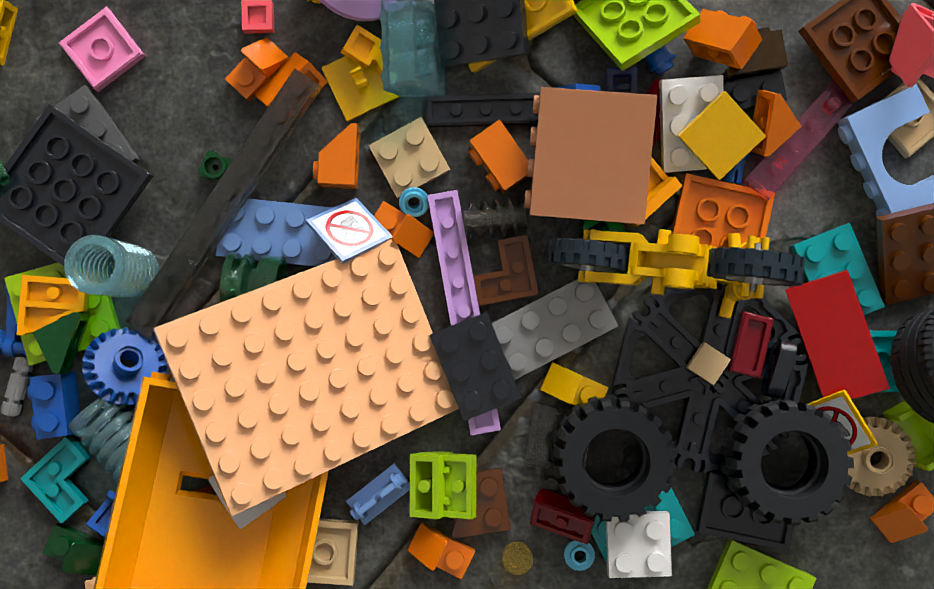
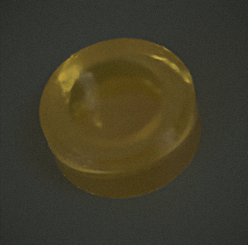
(517, 558)

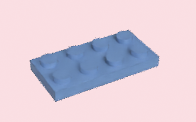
(276, 230)

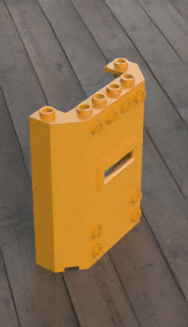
(187, 537)

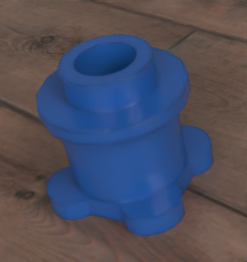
(660, 60)

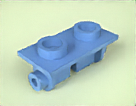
(378, 494)

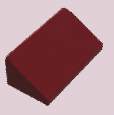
(558, 515)

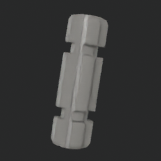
(16, 387)

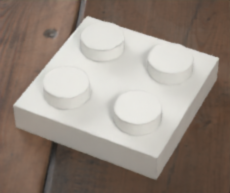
(639, 546)

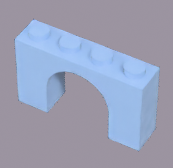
(866, 134)

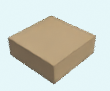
(708, 363)

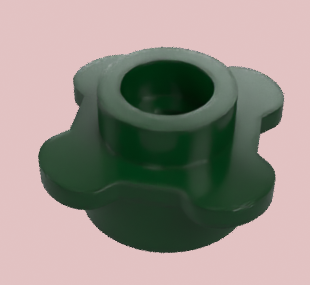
(208, 163)

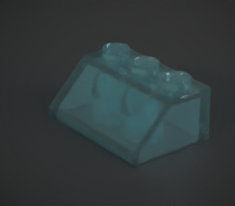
(411, 49)

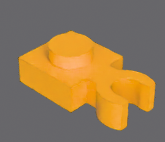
(364, 49)

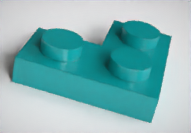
(51, 480)

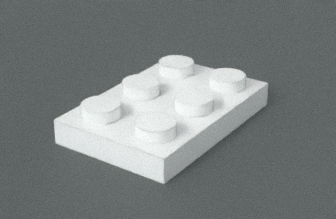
(679, 104)

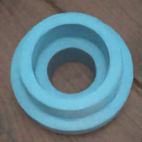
(416, 210)
(570, 550)

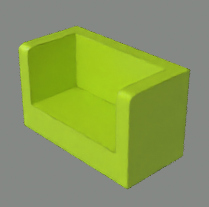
(918, 430)

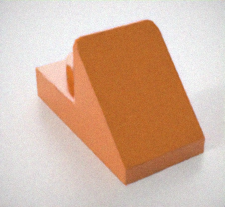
(260, 63)
(405, 229)
(905, 513)
(440, 551)

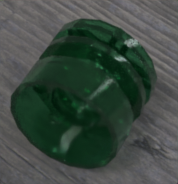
(242, 276)

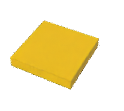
(721, 135)

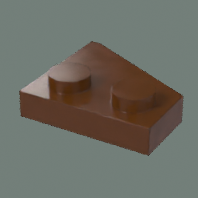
(490, 506)

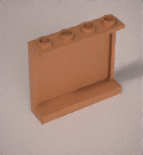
(591, 155)

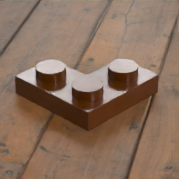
(516, 277)

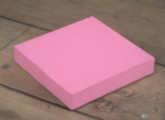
(102, 49)

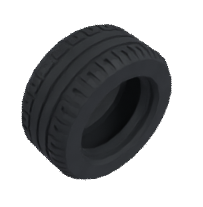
(914, 363)

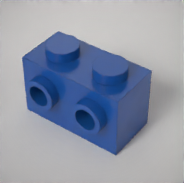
(54, 404)

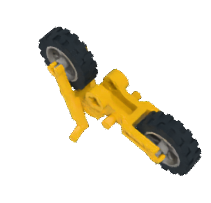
(679, 263)

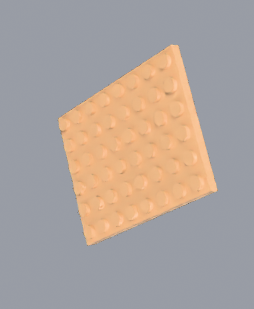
(306, 373)

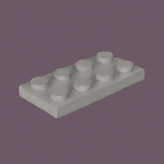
(553, 326)

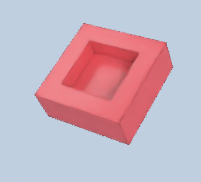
(257, 16)

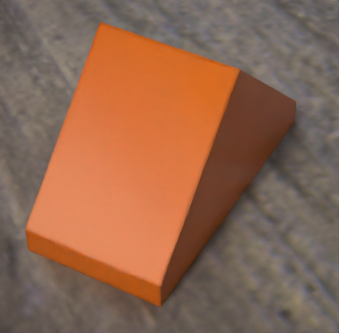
(774, 120)

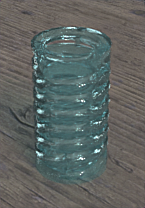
(110, 267)
(110, 417)

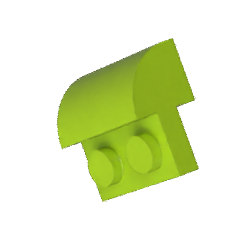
(442, 485)

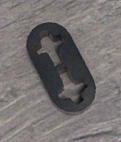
(778, 369)

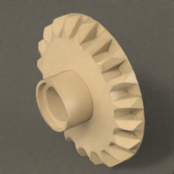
(894, 466)

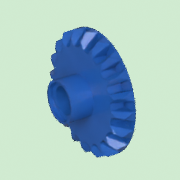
(108, 376)

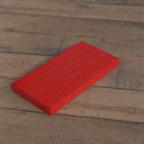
(837, 336)

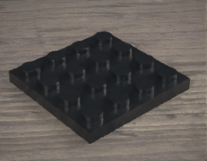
(67, 185)

